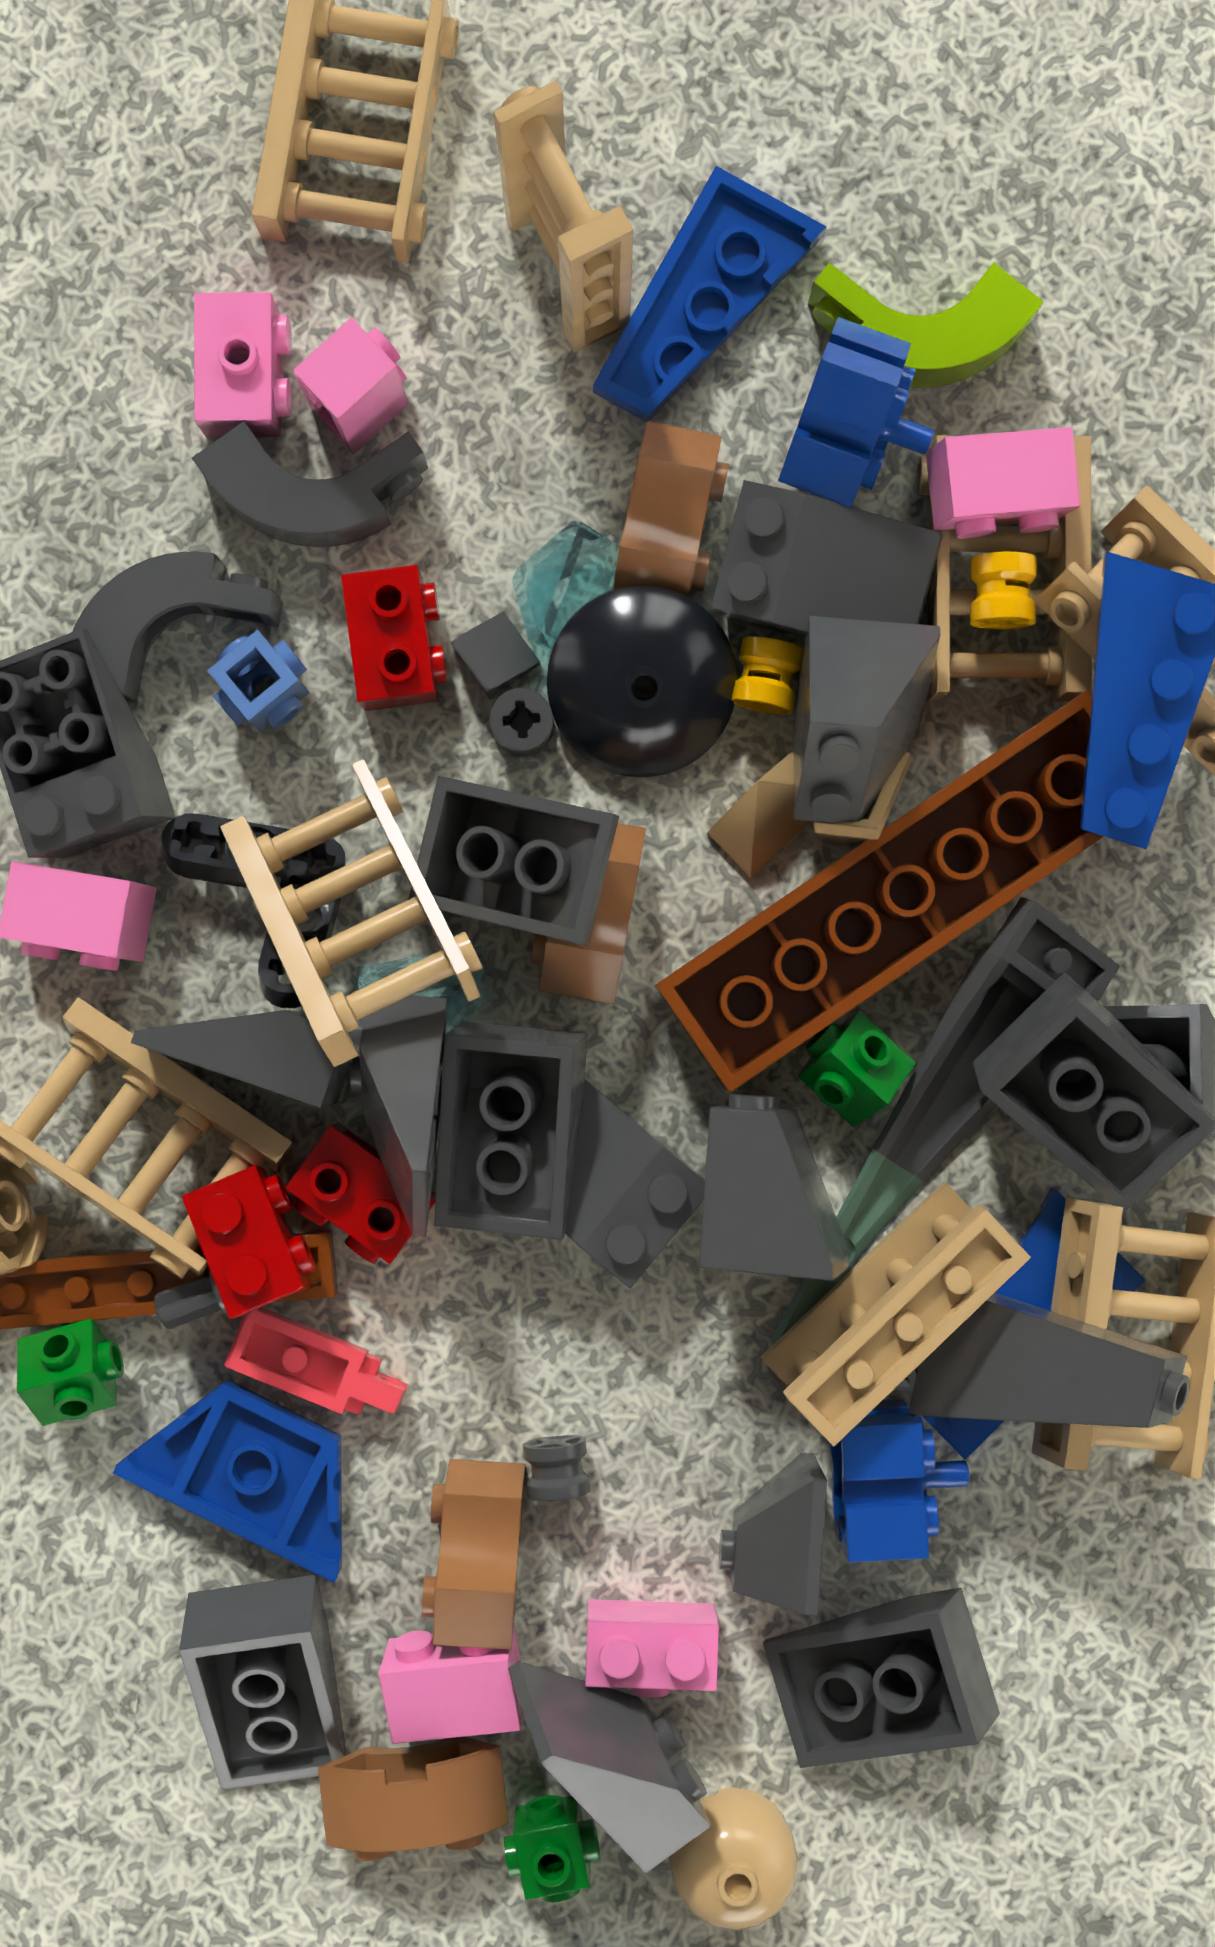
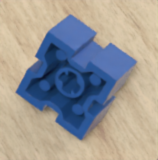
(853, 415)
(883, 1485)

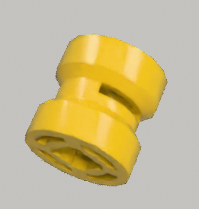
(1003, 590)
(767, 675)

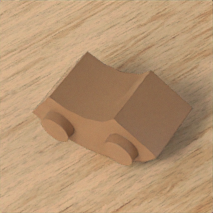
(668, 509)
(595, 969)
(477, 1554)
(413, 1797)

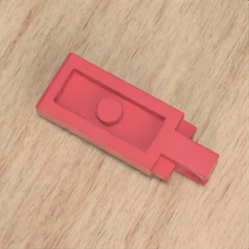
(311, 1364)

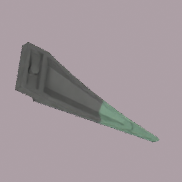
(943, 1093)

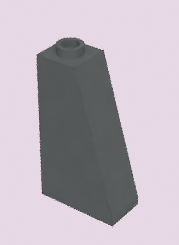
(1048, 1369)

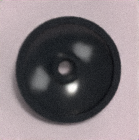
(630, 636)

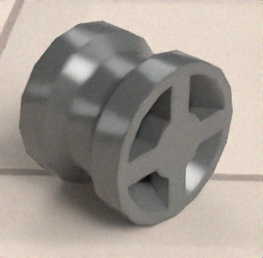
(523, 734)
(556, 1468)

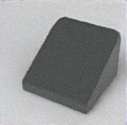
(495, 654)

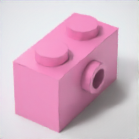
(240, 363)
(353, 383)
(1003, 481)
(76, 912)
(652, 1646)
(447, 1689)

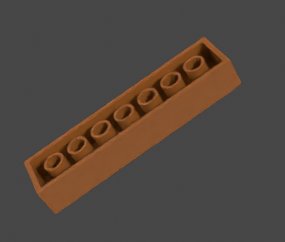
(888, 902)

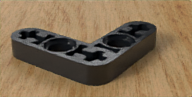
(205, 866)

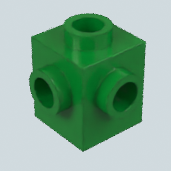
(855, 1068)
(68, 1372)
(551, 1848)

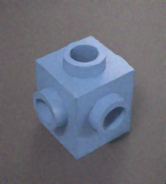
(246, 663)

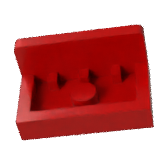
(249, 1240)

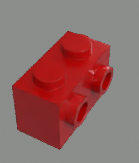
(391, 637)
(351, 1189)

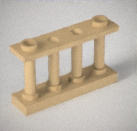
(293, 138)
(586, 246)
(1154, 535)
(1061, 665)
(312, 960)
(145, 1075)
(1084, 1292)
(893, 1311)

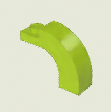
(943, 344)

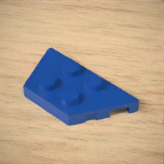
(251, 1473)

